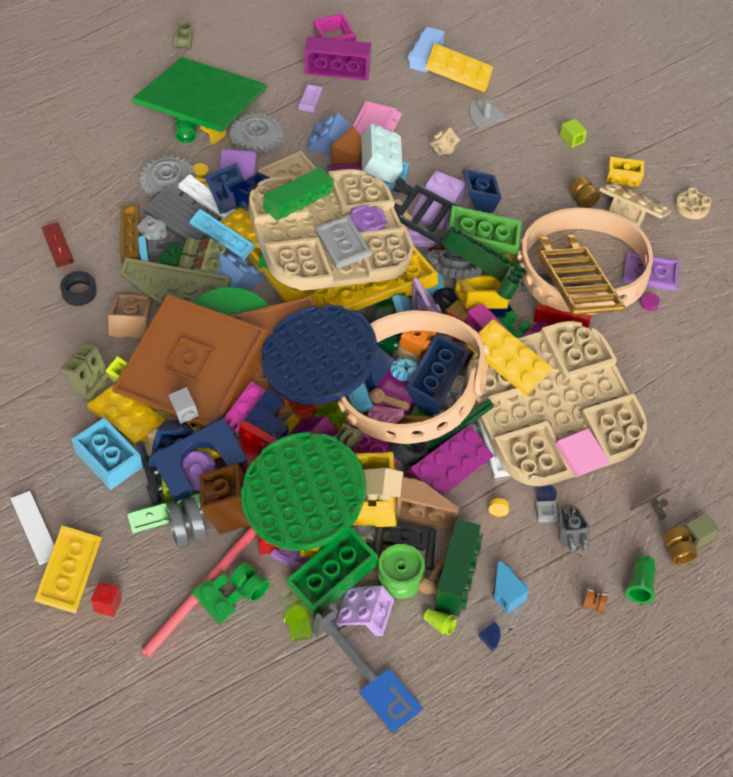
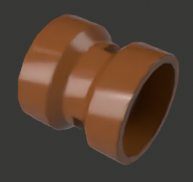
(600, 602)

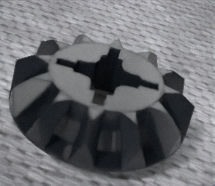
(448, 294)

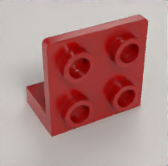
(252, 441)

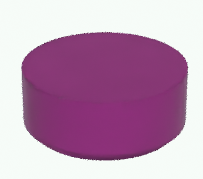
(649, 301)

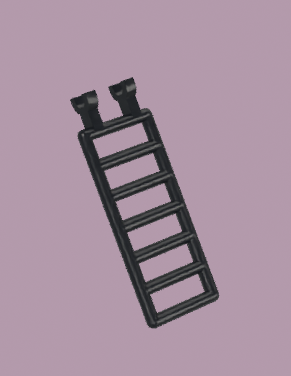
(412, 192)

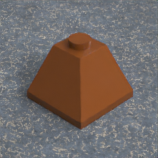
(347, 148)

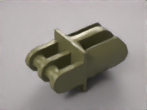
(349, 435)

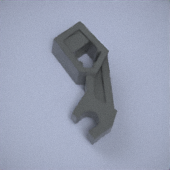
(156, 247)

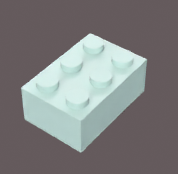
(381, 153)

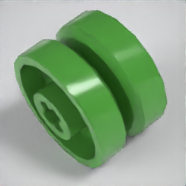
(401, 570)

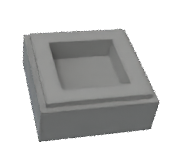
(547, 511)

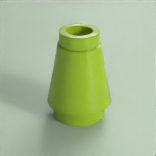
(440, 621)

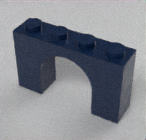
(214, 437)

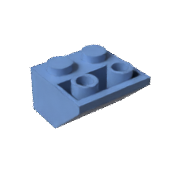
(326, 133)
(241, 273)

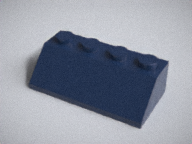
(436, 374)

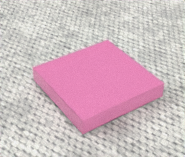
(582, 452)

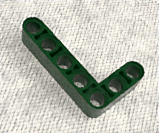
(487, 260)

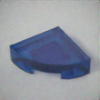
(491, 636)

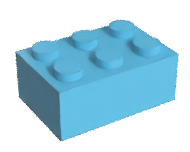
(107, 453)

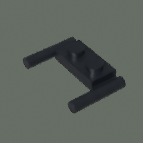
(153, 488)
(404, 534)

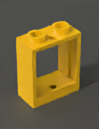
(480, 290)

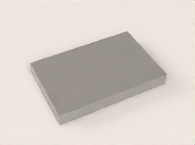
(342, 242)

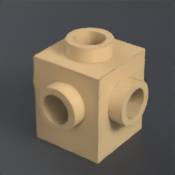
(444, 141)

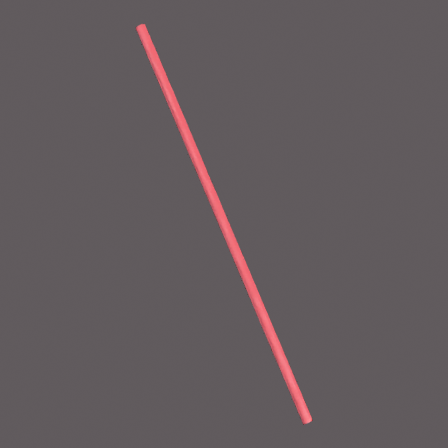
(190, 602)

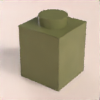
(702, 530)

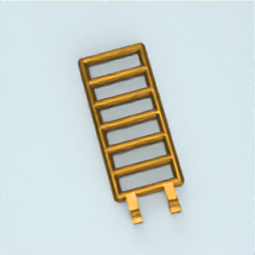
(574, 249)

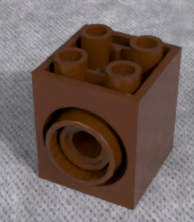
(222, 498)

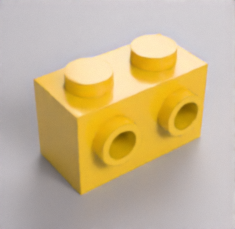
(625, 171)

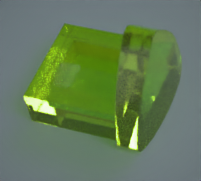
(298, 623)

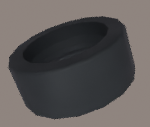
(74, 278)
(405, 455)

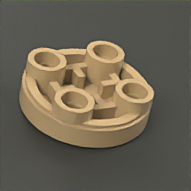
(693, 204)

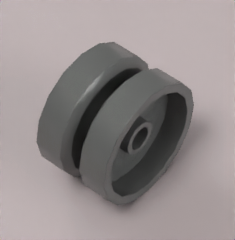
(185, 522)

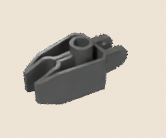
(573, 528)

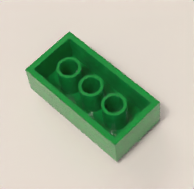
(332, 572)

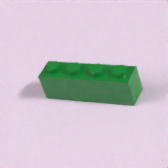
(298, 194)

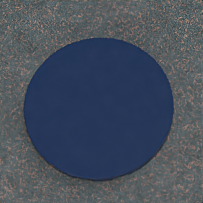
(319, 354)

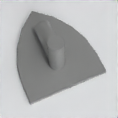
(484, 113)

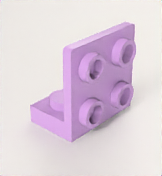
(366, 607)

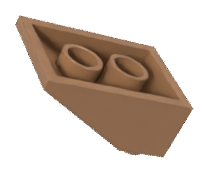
(129, 315)
(425, 506)

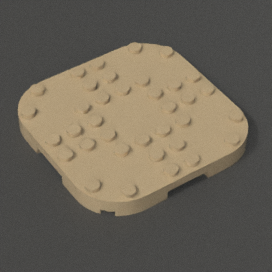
(296, 252)
(575, 396)

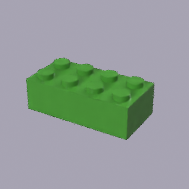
(492, 230)

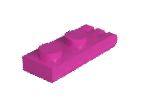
(243, 406)

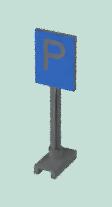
(384, 692)

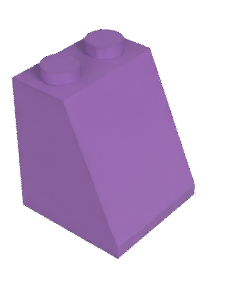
(245, 159)

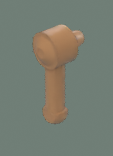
(379, 397)
(428, 584)

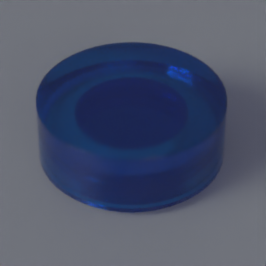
(546, 493)

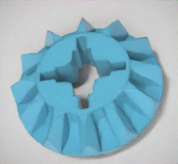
(398, 371)

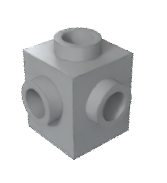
(152, 229)

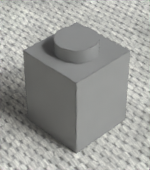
(183, 405)

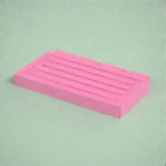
(376, 114)

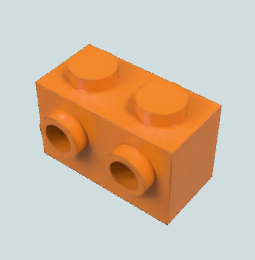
(416, 341)

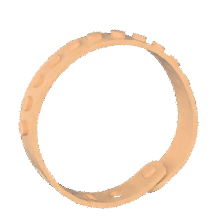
(589, 220)
(435, 322)

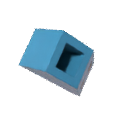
(509, 590)

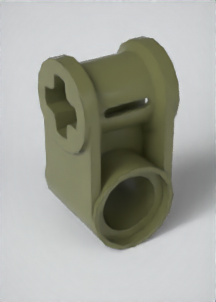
(184, 34)

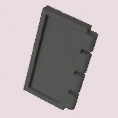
(176, 211)

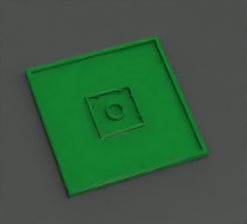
(200, 94)

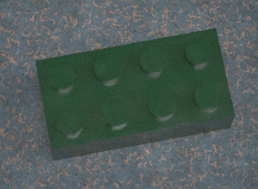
(459, 568)

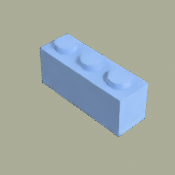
(422, 49)

